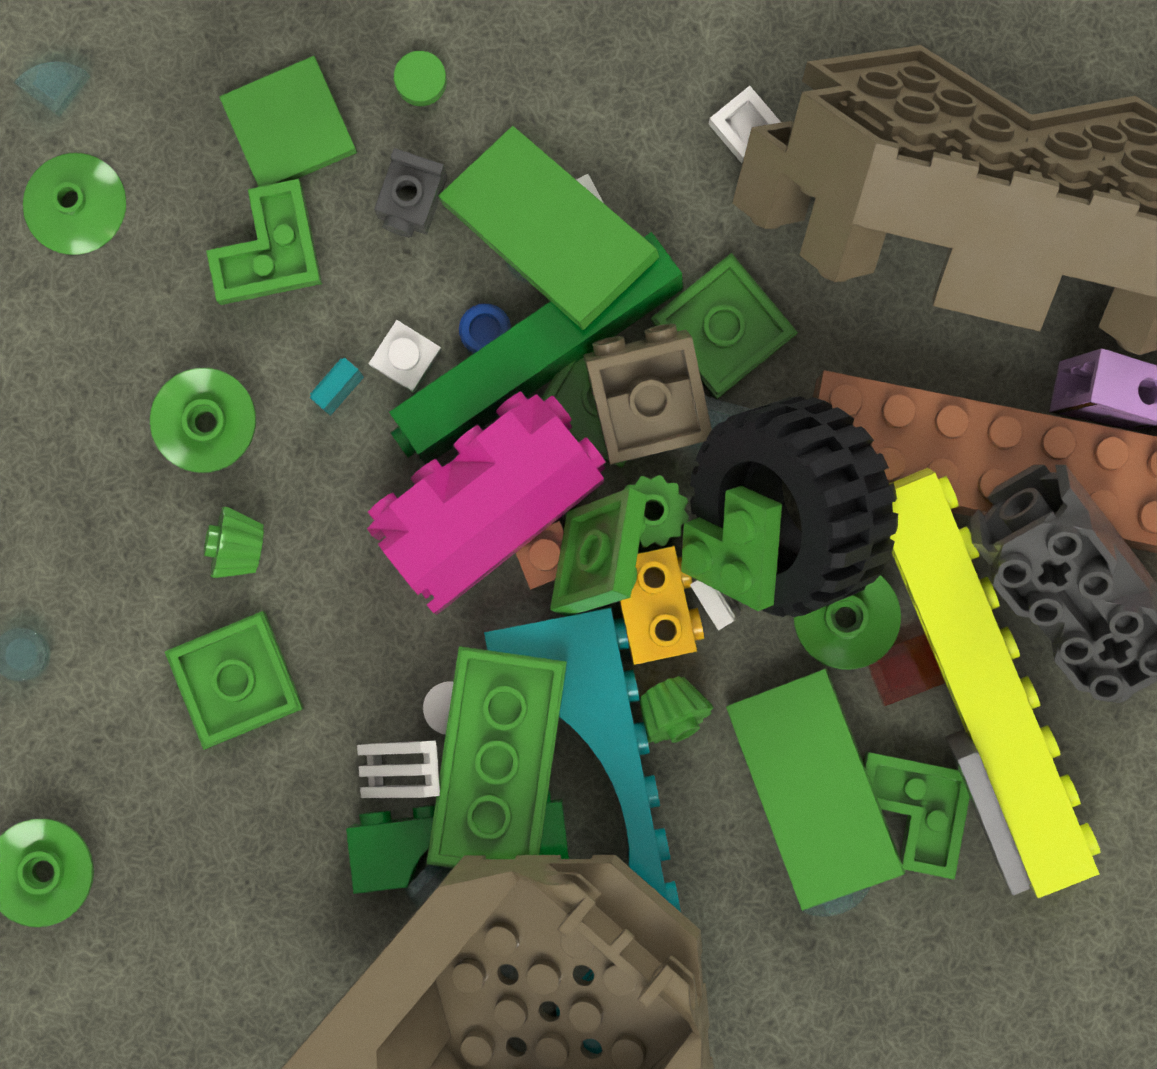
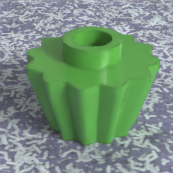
(673, 510)
(233, 544)
(673, 710)

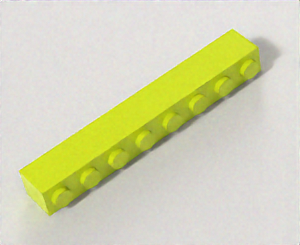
(986, 687)

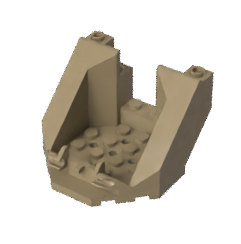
(445, 1004)

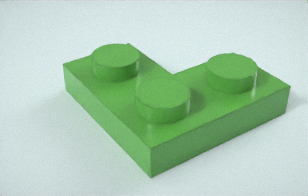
(279, 259)
(742, 554)
(935, 809)

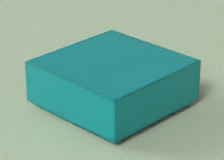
(336, 386)

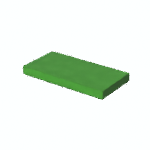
(548, 227)
(496, 756)
(815, 790)

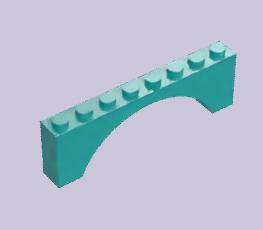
(599, 710)

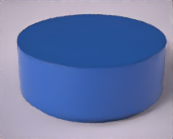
(482, 325)

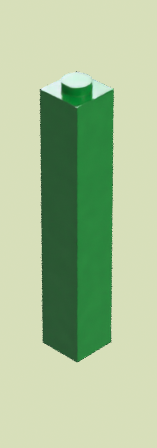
(522, 362)

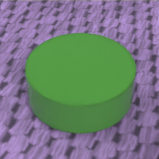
(420, 78)

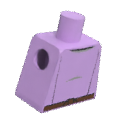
(1107, 390)

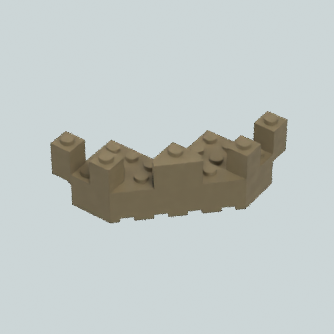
(946, 161)

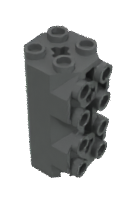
(1073, 578)

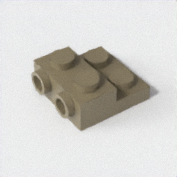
(648, 393)

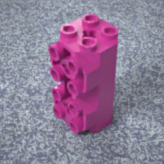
(487, 500)

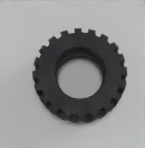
(835, 485)

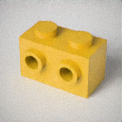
(658, 611)

